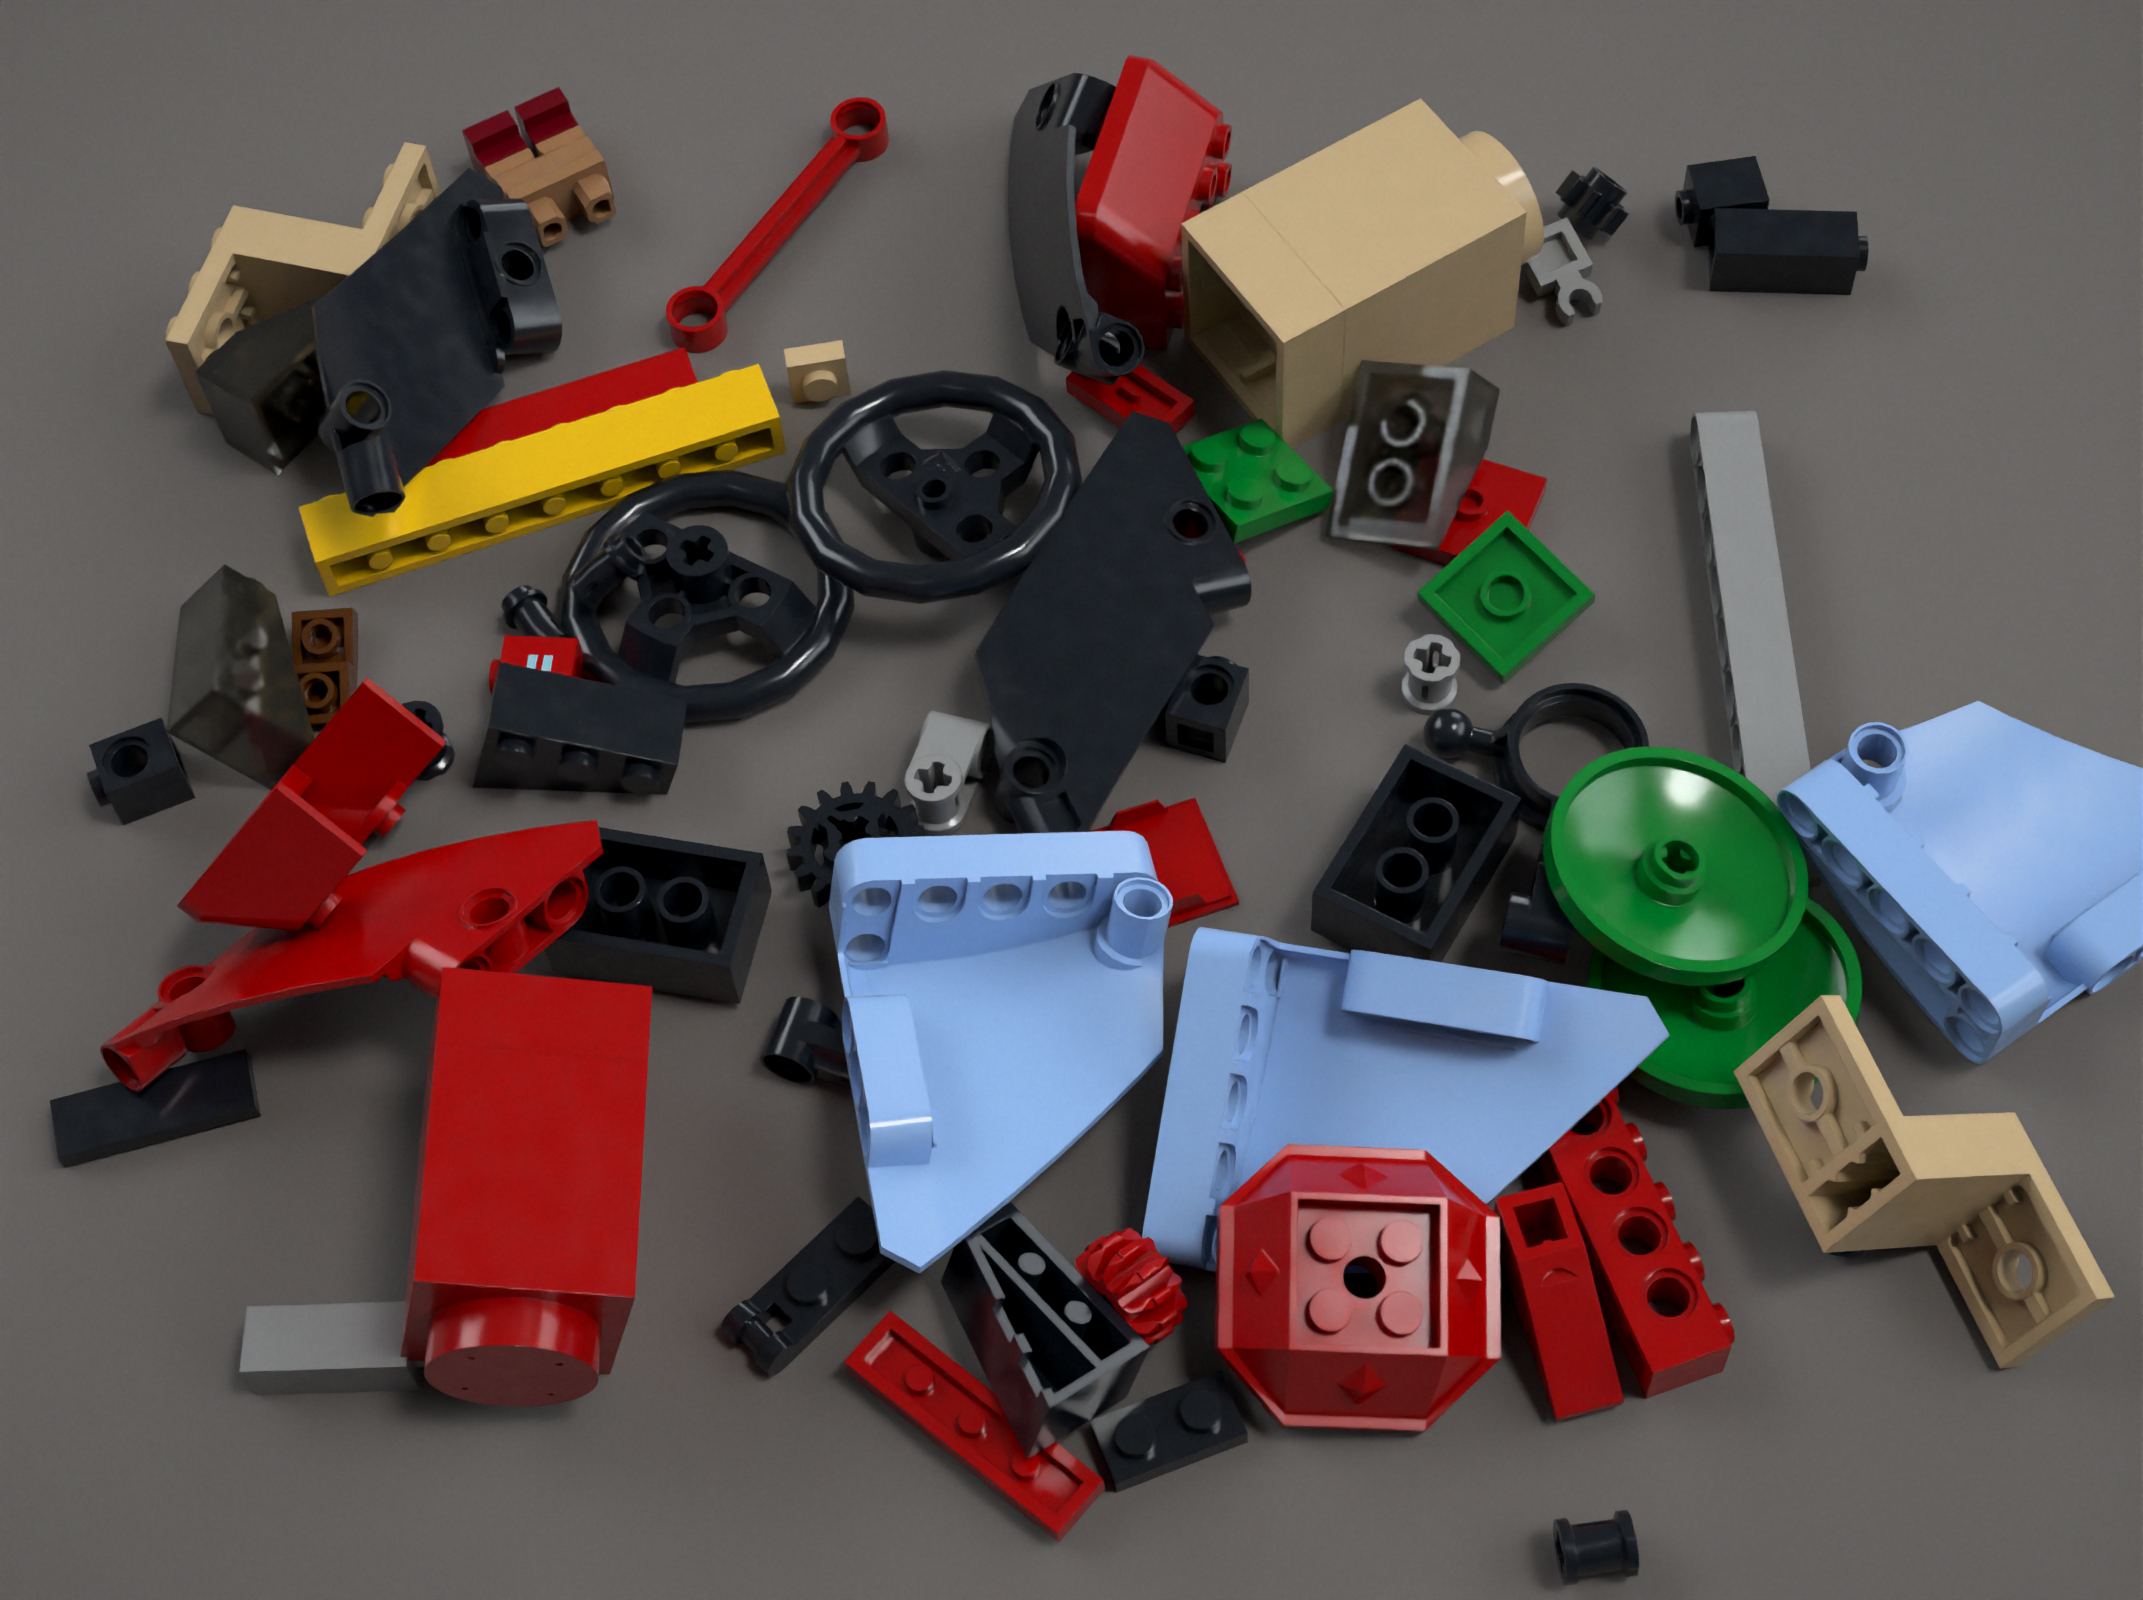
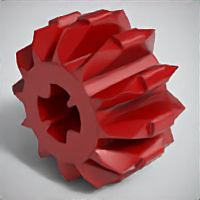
(1135, 1282)

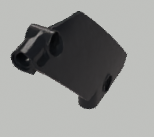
(1059, 315)
(1104, 629)

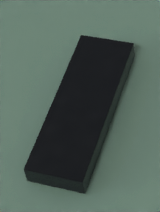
(170, 1107)

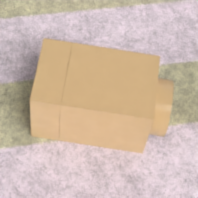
(1356, 254)

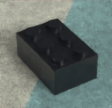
(1415, 860)
(667, 916)

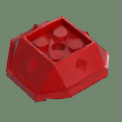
(1344, 1359)

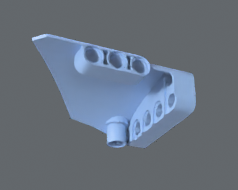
(1980, 865)
(989, 1012)

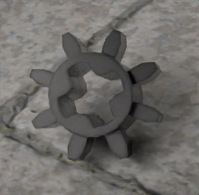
(1592, 202)

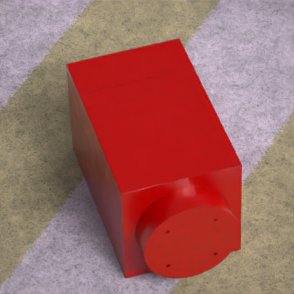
(527, 1185)

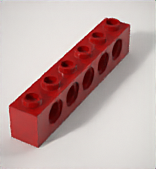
(1658, 1348)

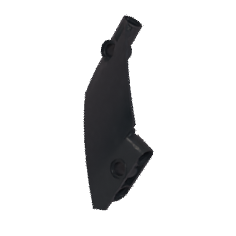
(425, 334)

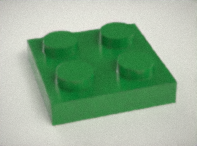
(1256, 479)
(1506, 597)

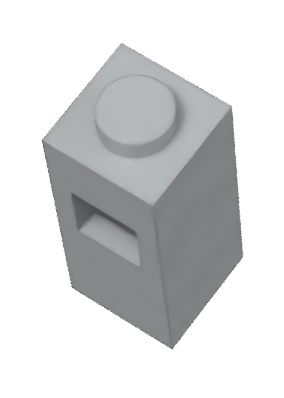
(326, 1349)

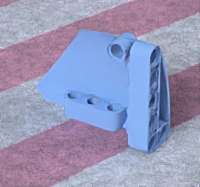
(1371, 1055)

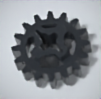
(839, 823)

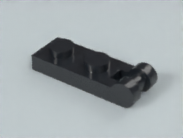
(810, 1289)

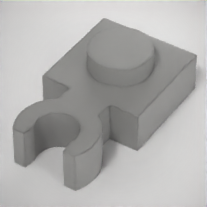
(1562, 269)

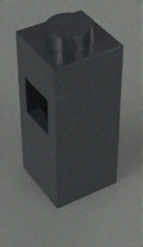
(1785, 251)

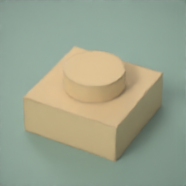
(817, 372)

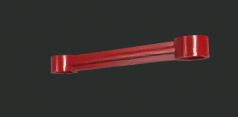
(777, 225)

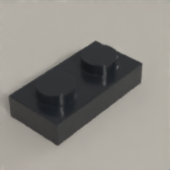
(1168, 1431)

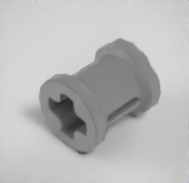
(1422, 672)

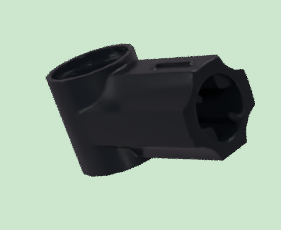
(806, 1044)

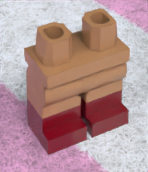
(548, 168)

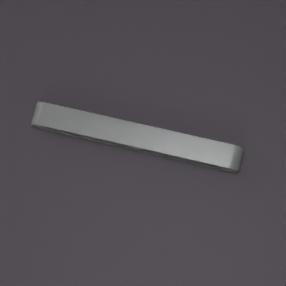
(1748, 603)

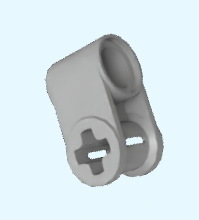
(947, 770)

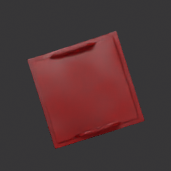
(1182, 856)

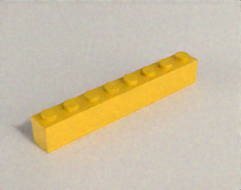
(547, 479)

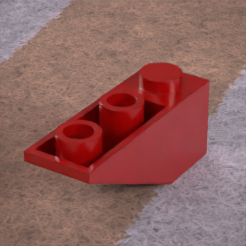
(1557, 1300)

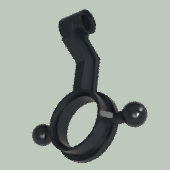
(1535, 921)

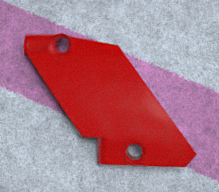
(453, 906)

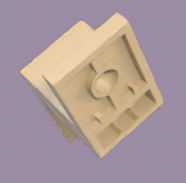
(279, 261)
(1921, 1181)

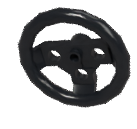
(940, 494)
(705, 586)

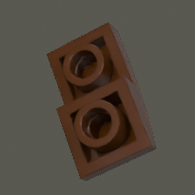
(325, 659)

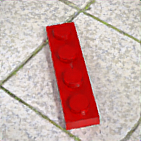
(971, 1425)

